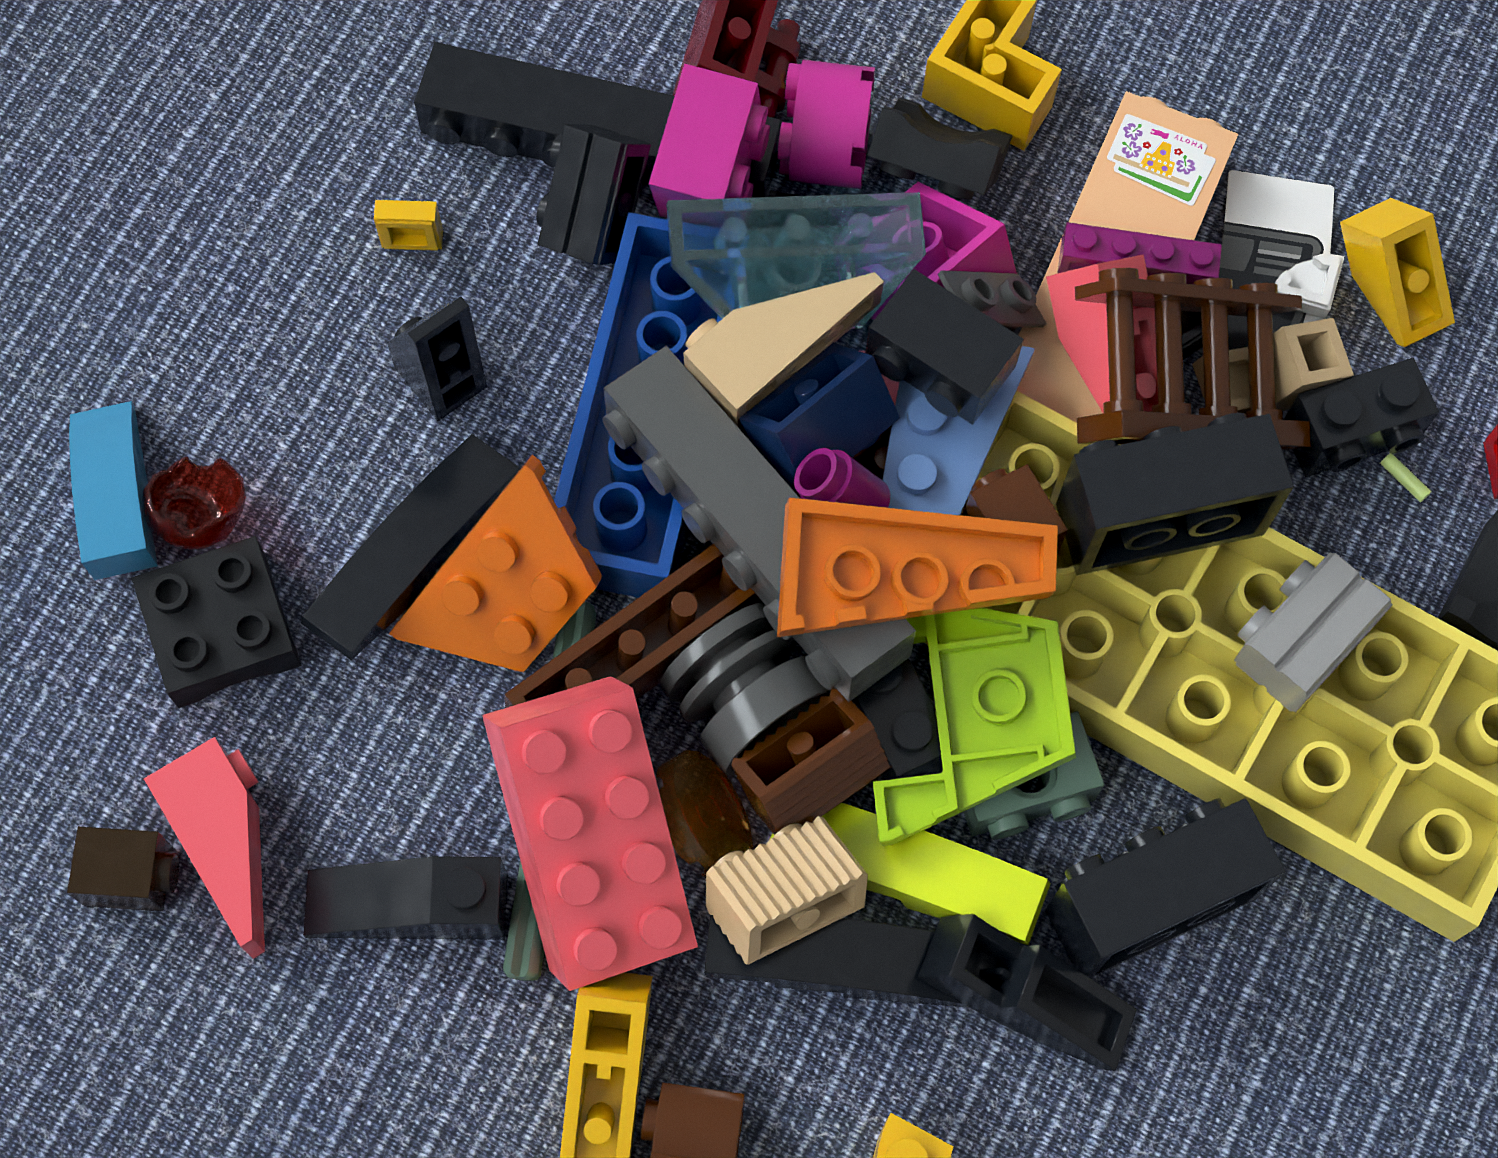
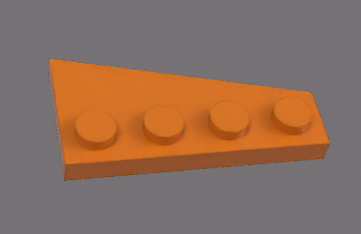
(893, 564)

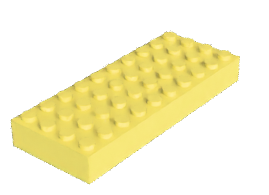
(1370, 779)

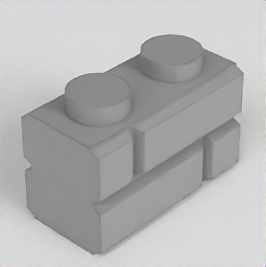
(1311, 630)

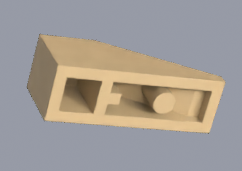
(772, 340)

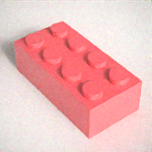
(590, 831)

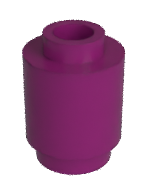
(839, 479)

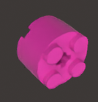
(828, 125)

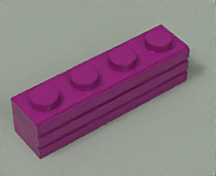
(1092, 245)

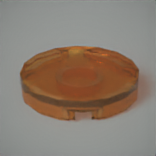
(702, 809)

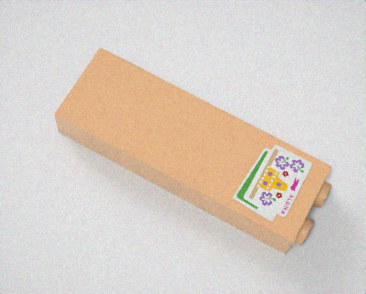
(1147, 179)

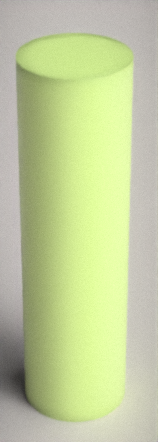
(1405, 477)

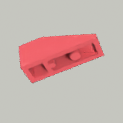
(1084, 332)
(220, 831)

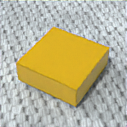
(408, 224)

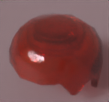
(194, 503)

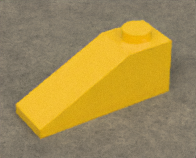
(606, 1067)

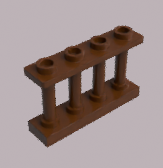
(1169, 295)

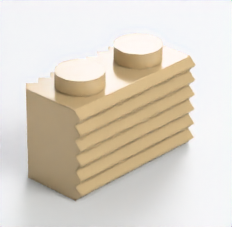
(784, 888)

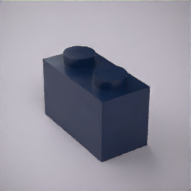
(828, 404)

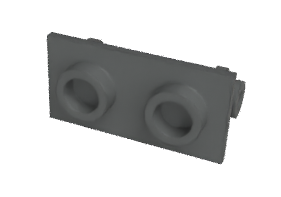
(998, 295)

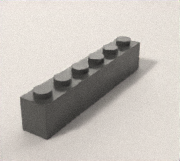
(737, 504)

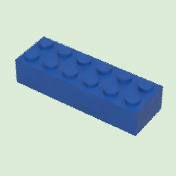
(616, 510)

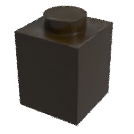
(122, 869)

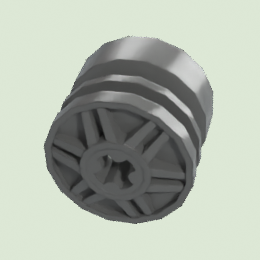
(741, 681)

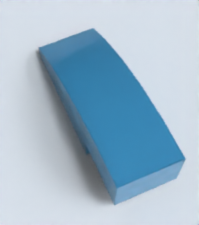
(108, 491)

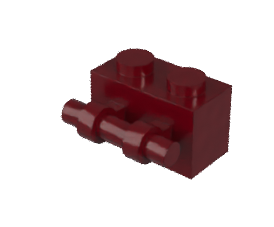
(733, 38)

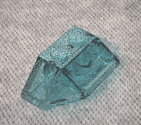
(779, 246)

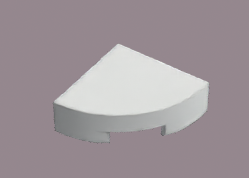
(1314, 281)

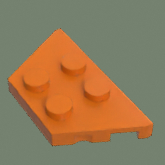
(506, 581)

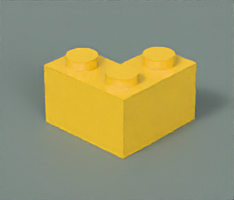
(987, 75)

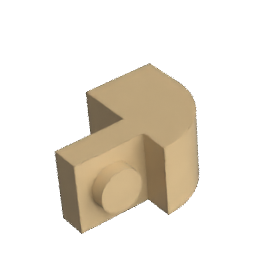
(1304, 359)

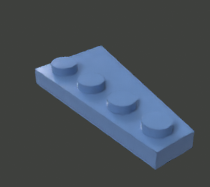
(940, 457)

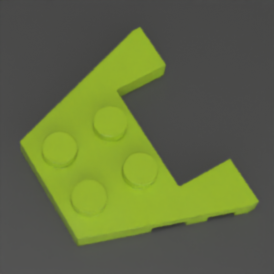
(996, 713)

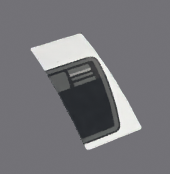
(1267, 231)

